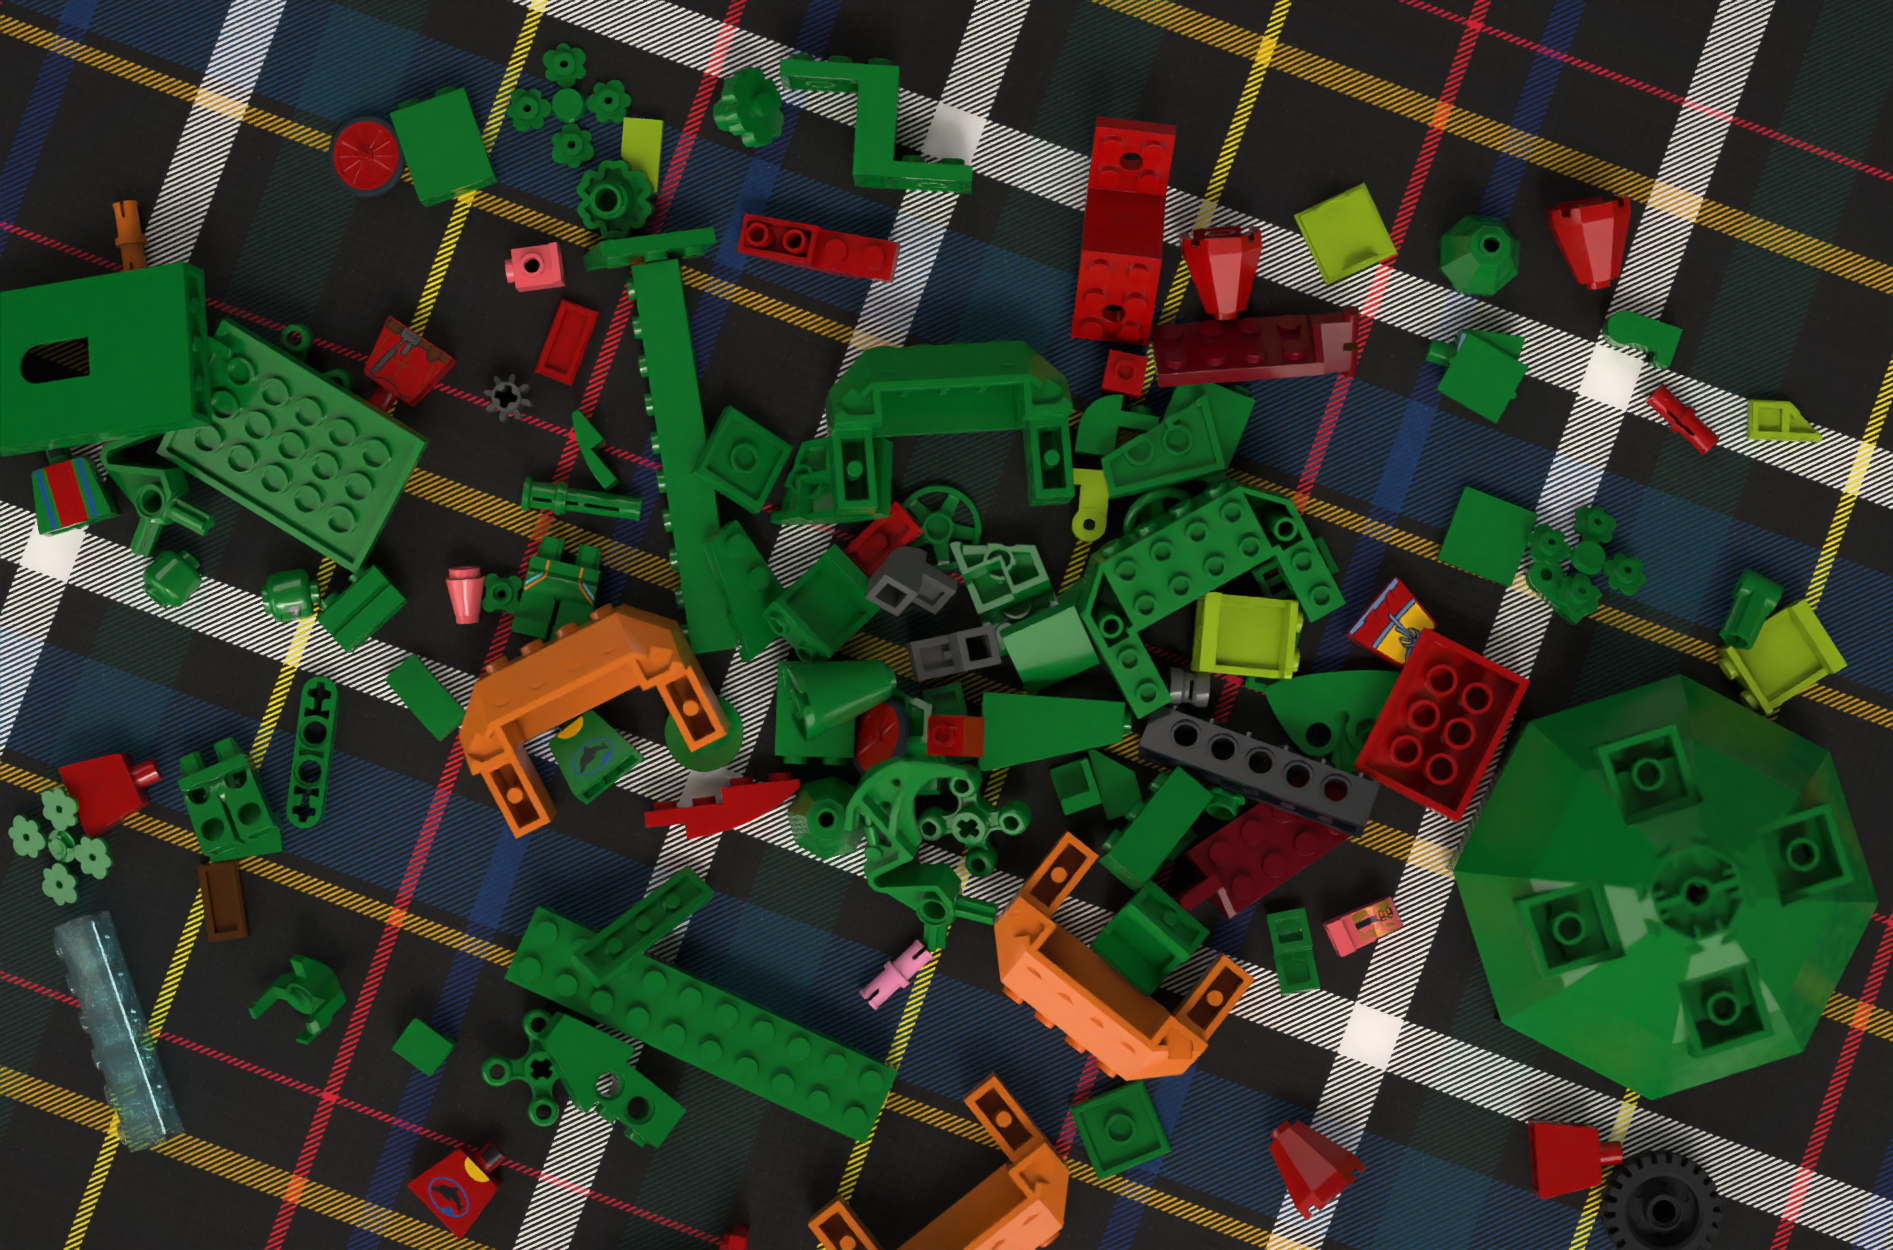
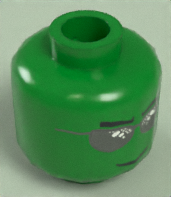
(290, 595)

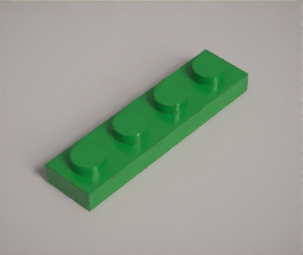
(641, 926)

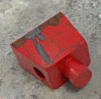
(404, 366)

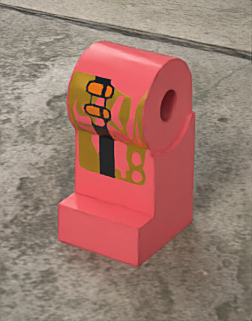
(1362, 925)

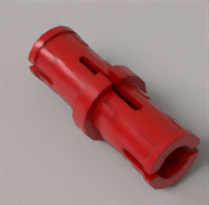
(1682, 419)

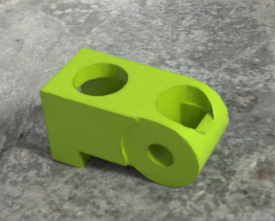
(1091, 517)

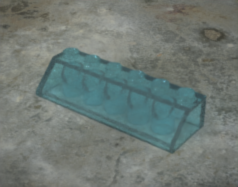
(118, 1031)

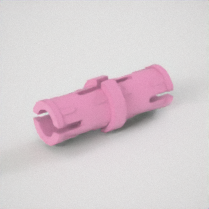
(896, 974)

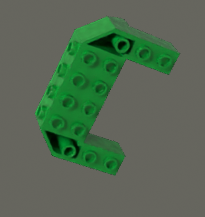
(948, 392)
(1185, 557)

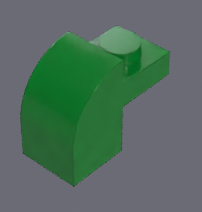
(1103, 419)

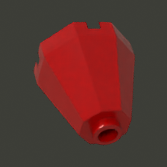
(1591, 237)
(1222, 266)
(1311, 1166)

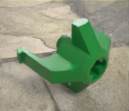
(310, 990)

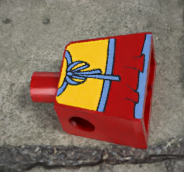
(1391, 624)

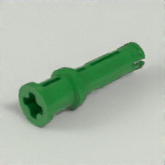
(562, 498)

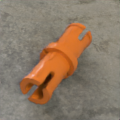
(130, 235)

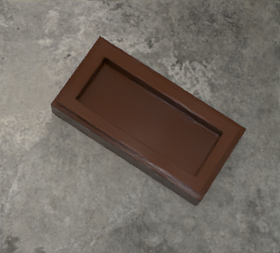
(223, 900)

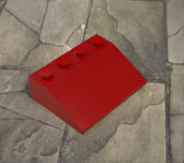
(1441, 724)

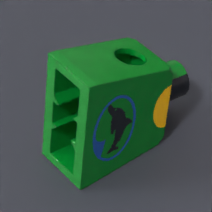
(592, 755)

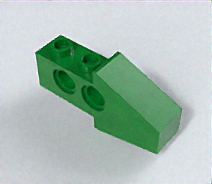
(583, 1055)

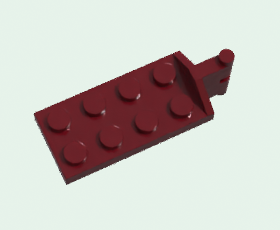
(1256, 348)
(1255, 855)

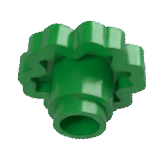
(750, 108)
(615, 199)

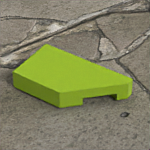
(643, 146)
(1778, 422)

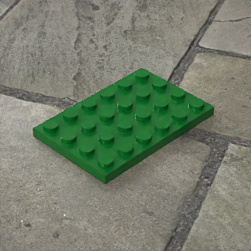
(298, 448)

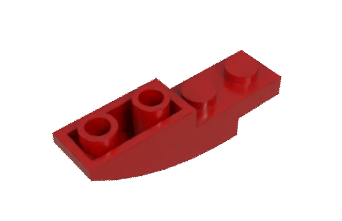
(818, 248)
(740, 805)

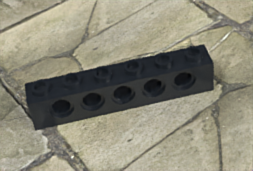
(1270, 788)

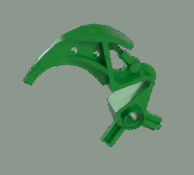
(146, 481)
(926, 888)

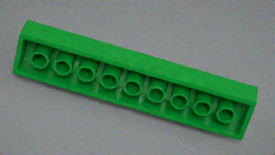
(709, 1027)

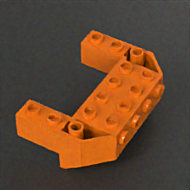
(568, 678)
(1088, 996)
(1008, 1210)

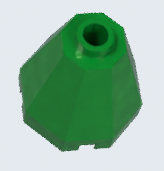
(1469, 264)
(813, 799)

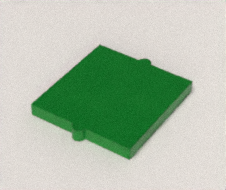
(1482, 378)

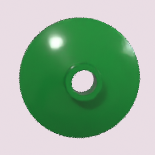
(713, 755)

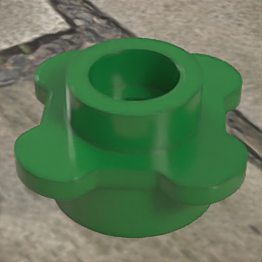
(494, 585)
(1225, 804)

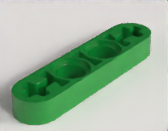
(306, 751)

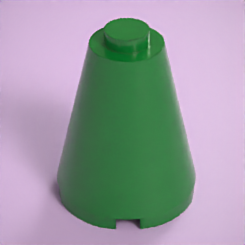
(834, 692)

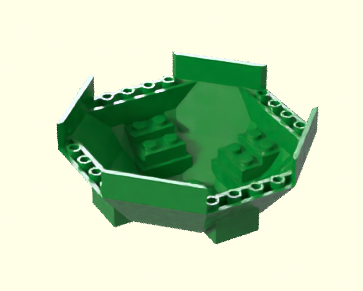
(1586, 869)

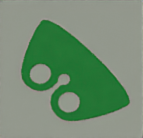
(1321, 696)

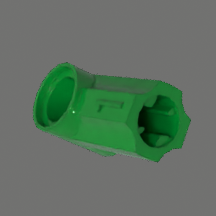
(1753, 601)

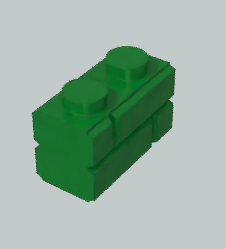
(361, 607)

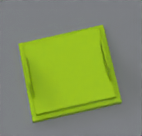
(1345, 234)

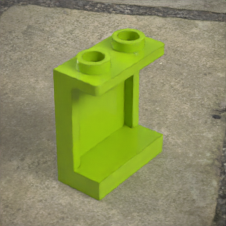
(1246, 636)
(1785, 659)

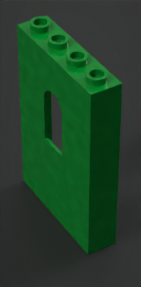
(143, 358)

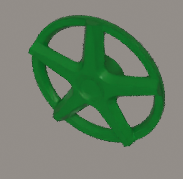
(940, 527)

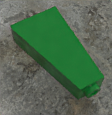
(1043, 727)

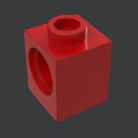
(1124, 374)
(955, 736)

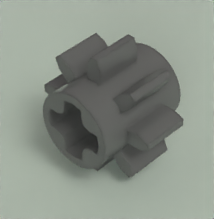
(503, 388)

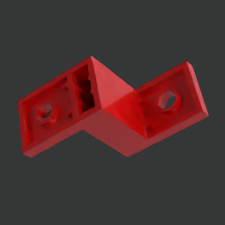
(1123, 231)

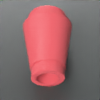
(466, 592)

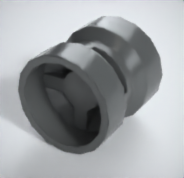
(1188, 687)

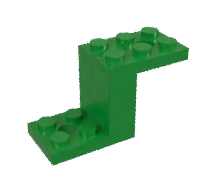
(875, 123)

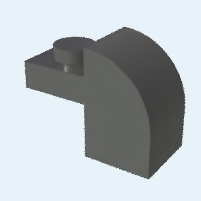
(906, 579)
(954, 653)

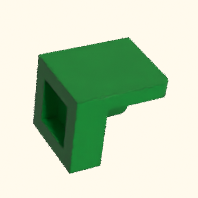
(1075, 786)
(424, 1046)

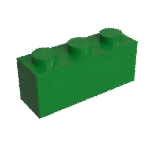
(1154, 827)

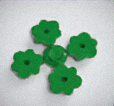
(568, 105)
(1587, 558)
(63, 845)

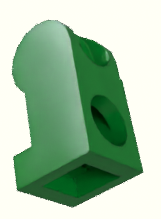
(1642, 334)
(1545, 583)

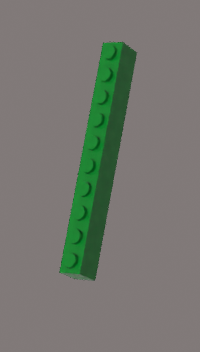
(680, 439)

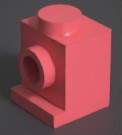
(547, 276)

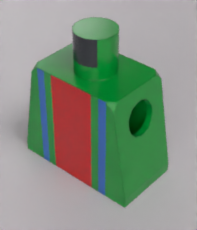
(70, 494)

